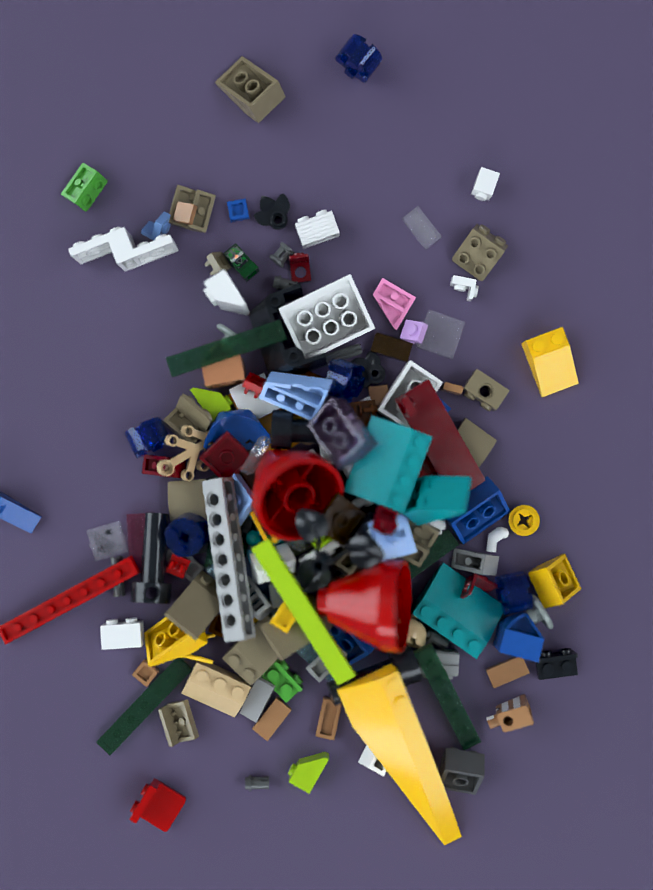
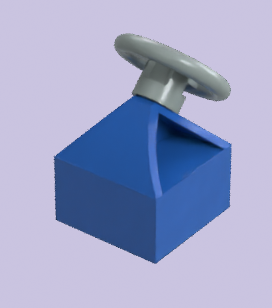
(520, 636)

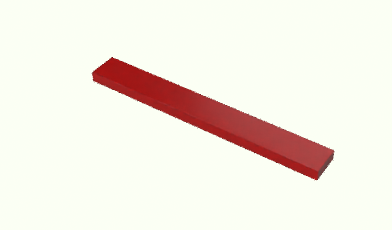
(69, 599)

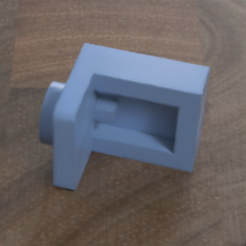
(158, 228)

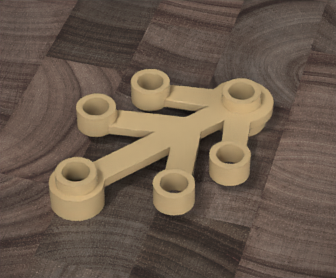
(191, 452)

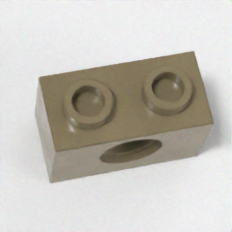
(496, 391)

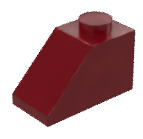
(150, 466)

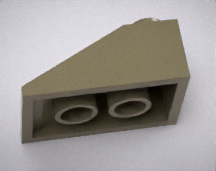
(251, 89)
(195, 606)
(289, 643)
(251, 656)

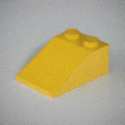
(551, 361)
(167, 642)

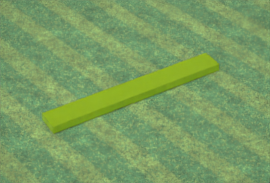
(303, 611)

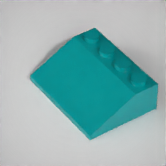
(391, 467)
(462, 621)

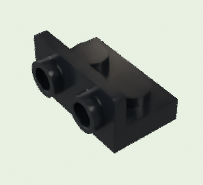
(557, 664)

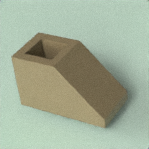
(344, 563)

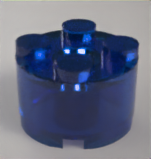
(359, 58)
(346, 379)
(147, 437)
(176, 535)
(513, 592)

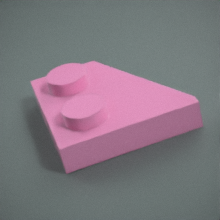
(393, 302)

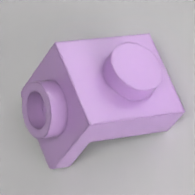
(413, 331)

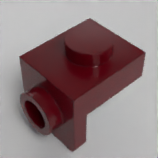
(385, 520)

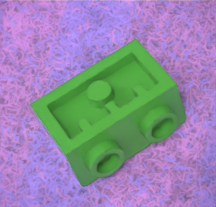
(84, 187)
(285, 682)

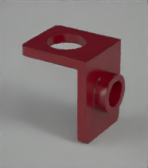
(300, 260)
(479, 581)

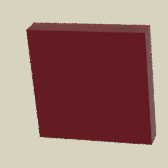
(225, 456)

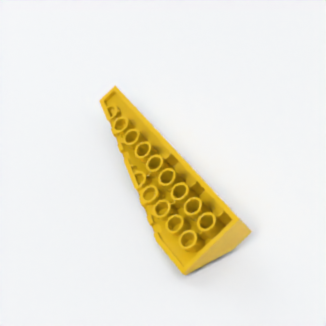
(389, 727)

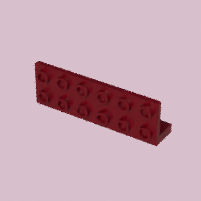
(447, 449)

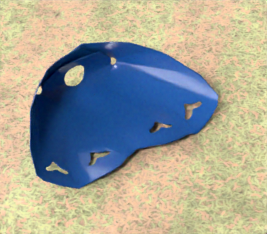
(240, 424)

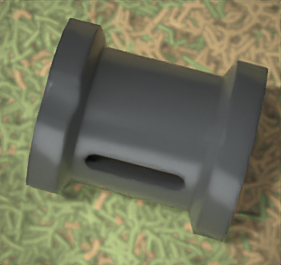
(280, 261)

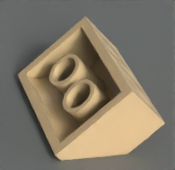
(216, 688)

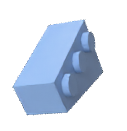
(296, 393)

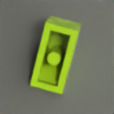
(212, 401)
(307, 771)

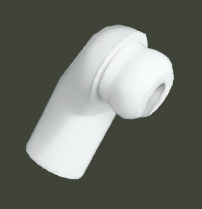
(495, 536)

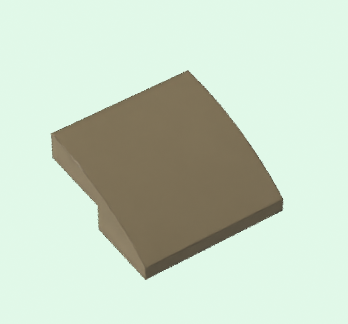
(203, 201)
(476, 440)
(185, 498)
(423, 537)

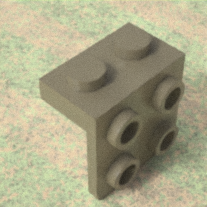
(480, 252)
(188, 413)

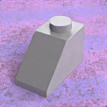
(475, 562)

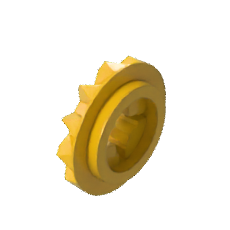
(533, 521)

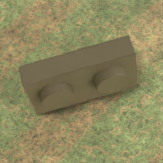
(178, 722)

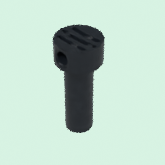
(288, 430)
(153, 562)
(403, 662)

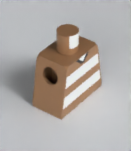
(512, 714)

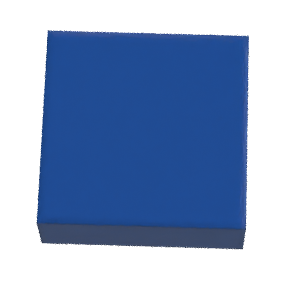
(238, 210)

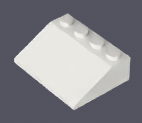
(327, 317)

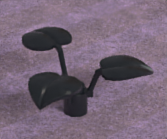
(314, 572)

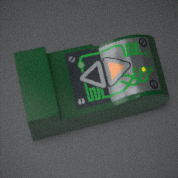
(241, 262)

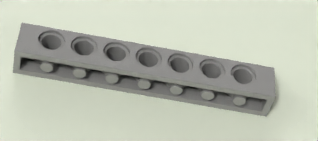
(228, 559)

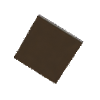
(342, 518)

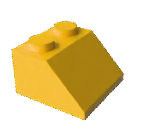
(554, 581)

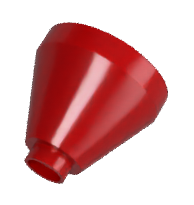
(291, 482)
(372, 604)

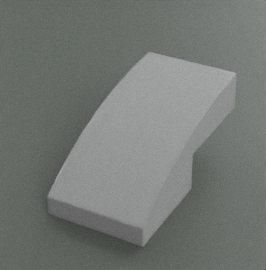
(257, 699)

